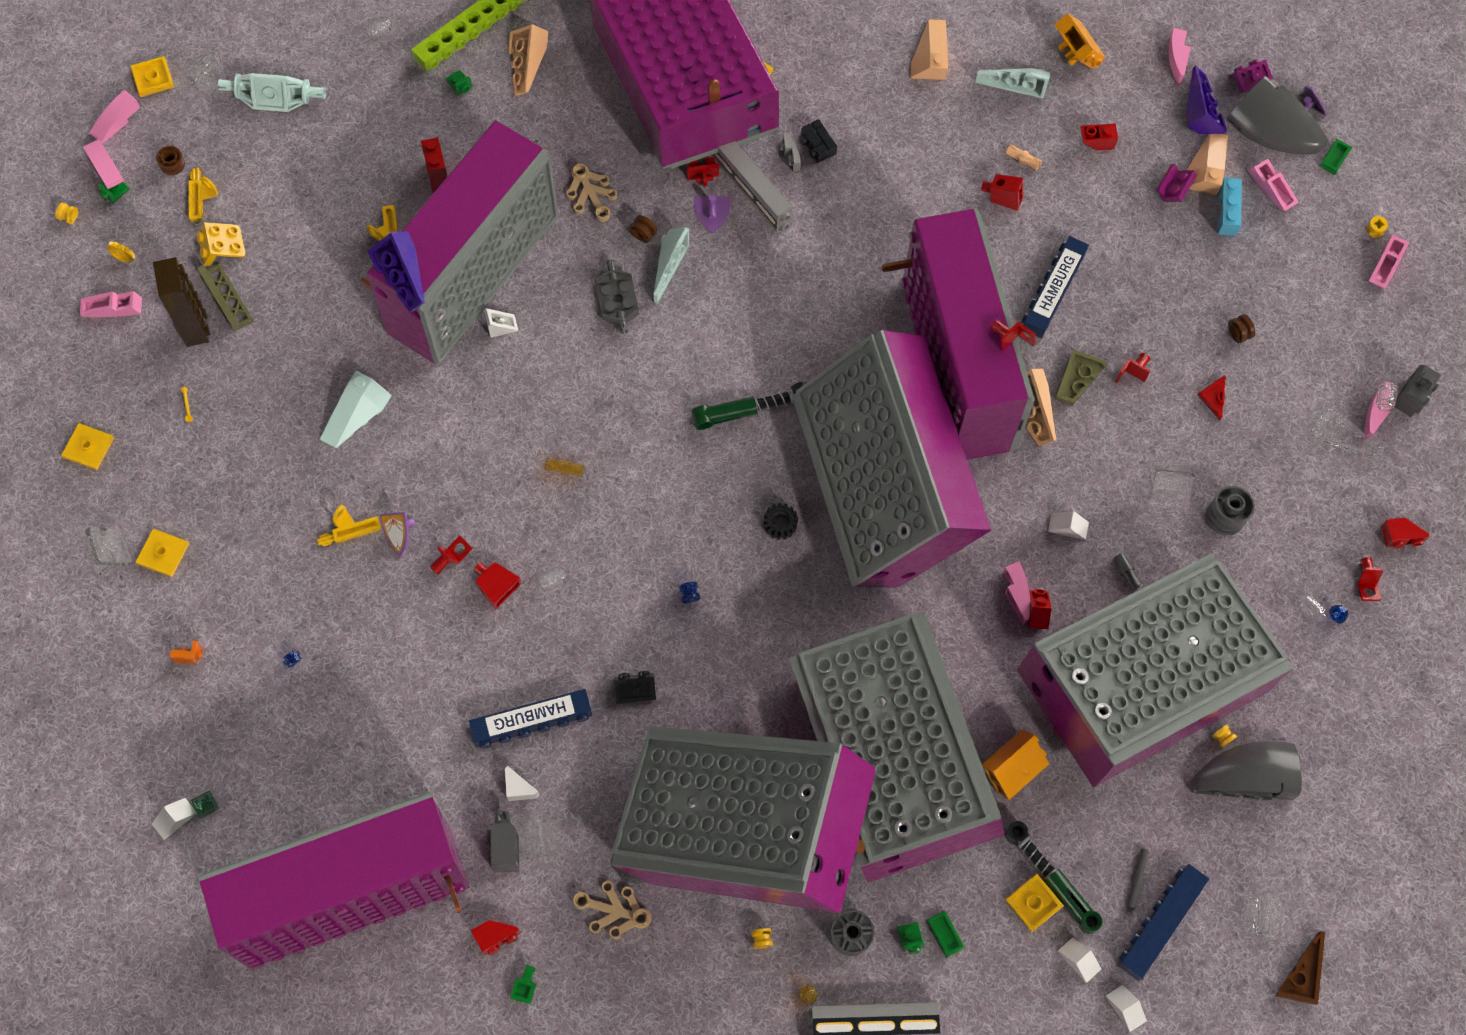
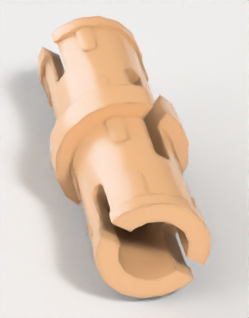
(1023, 157)

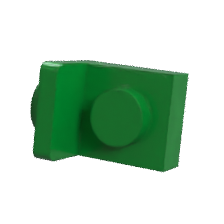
(459, 82)
(113, 193)
(911, 937)

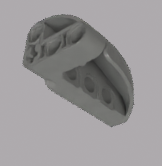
(1277, 120)
(1252, 772)

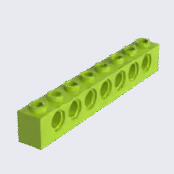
(470, 22)

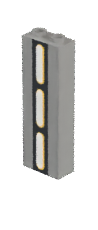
(754, 185)
(875, 1019)

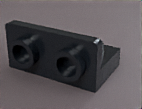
(635, 687)

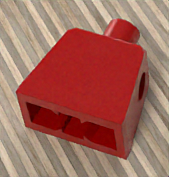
(1005, 191)
(496, 583)

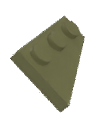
(1078, 376)

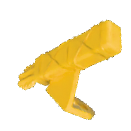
(199, 191)
(390, 224)
(347, 528)

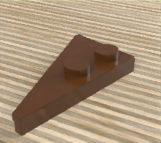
(1305, 977)

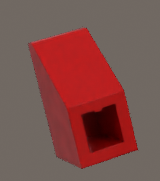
(1100, 136)
(1403, 532)
(1039, 609)
(494, 934)

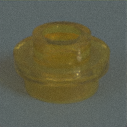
(808, 994)

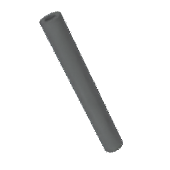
(1138, 879)

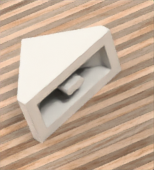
(500, 322)
(1068, 524)
(517, 787)
(173, 817)
(1080, 959)
(1127, 1007)

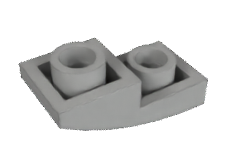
(790, 151)

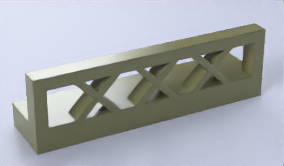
(223, 304)

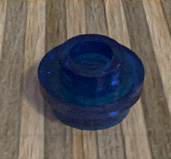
(1338, 613)
(292, 658)

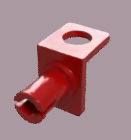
(1010, 334)
(1136, 368)
(450, 556)
(1369, 579)

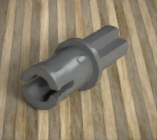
(1127, 571)

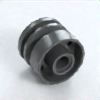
(1230, 510)
(857, 921)

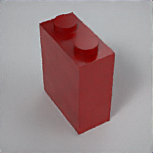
(434, 162)

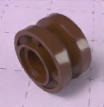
(170, 167)
(643, 229)
(1241, 328)

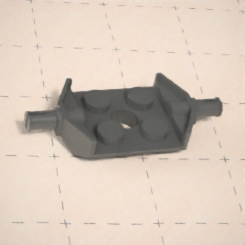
(614, 284)

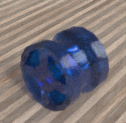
(689, 592)

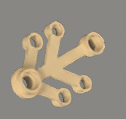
(590, 190)
(615, 910)

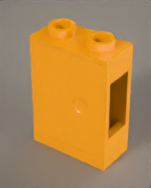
(1080, 41)
(1015, 764)

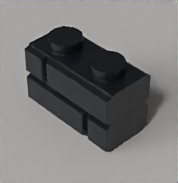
(818, 141)

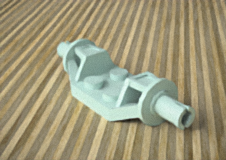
(271, 91)

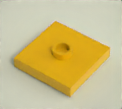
(152, 76)
(87, 446)
(162, 553)
(1034, 902)

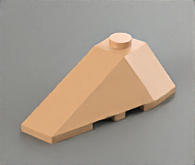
(528, 48)
(932, 52)
(1209, 164)
(1041, 418)

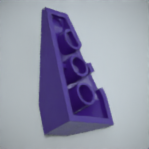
(1201, 106)
(398, 262)

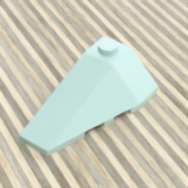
(1023, 81)
(672, 251)
(357, 405)

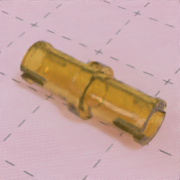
(564, 467)

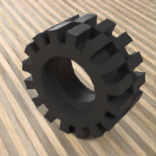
(780, 511)

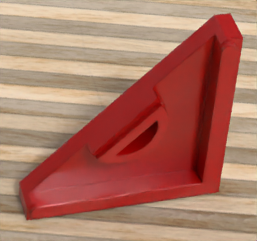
(1214, 396)

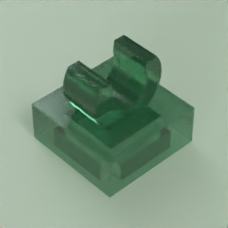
(205, 804)

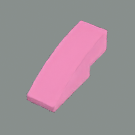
(1178, 54)
(114, 116)
(103, 164)
(1273, 185)
(1388, 261)
(111, 305)
(1374, 417)
(1018, 591)

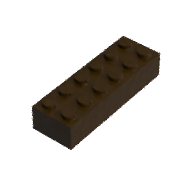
(181, 301)

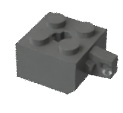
(1417, 390)
(504, 844)

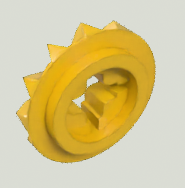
(120, 252)

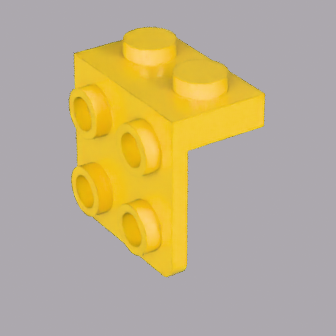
(219, 240)

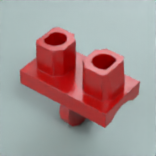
(703, 172)

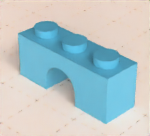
(1230, 197)

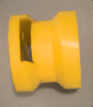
(66, 213)
(1372, 228)
(1224, 736)
(762, 938)

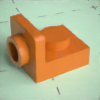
(186, 656)

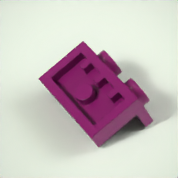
(1251, 75)
(1175, 184)

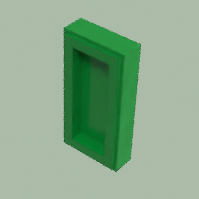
(1335, 156)
(945, 934)

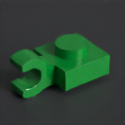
(523, 988)

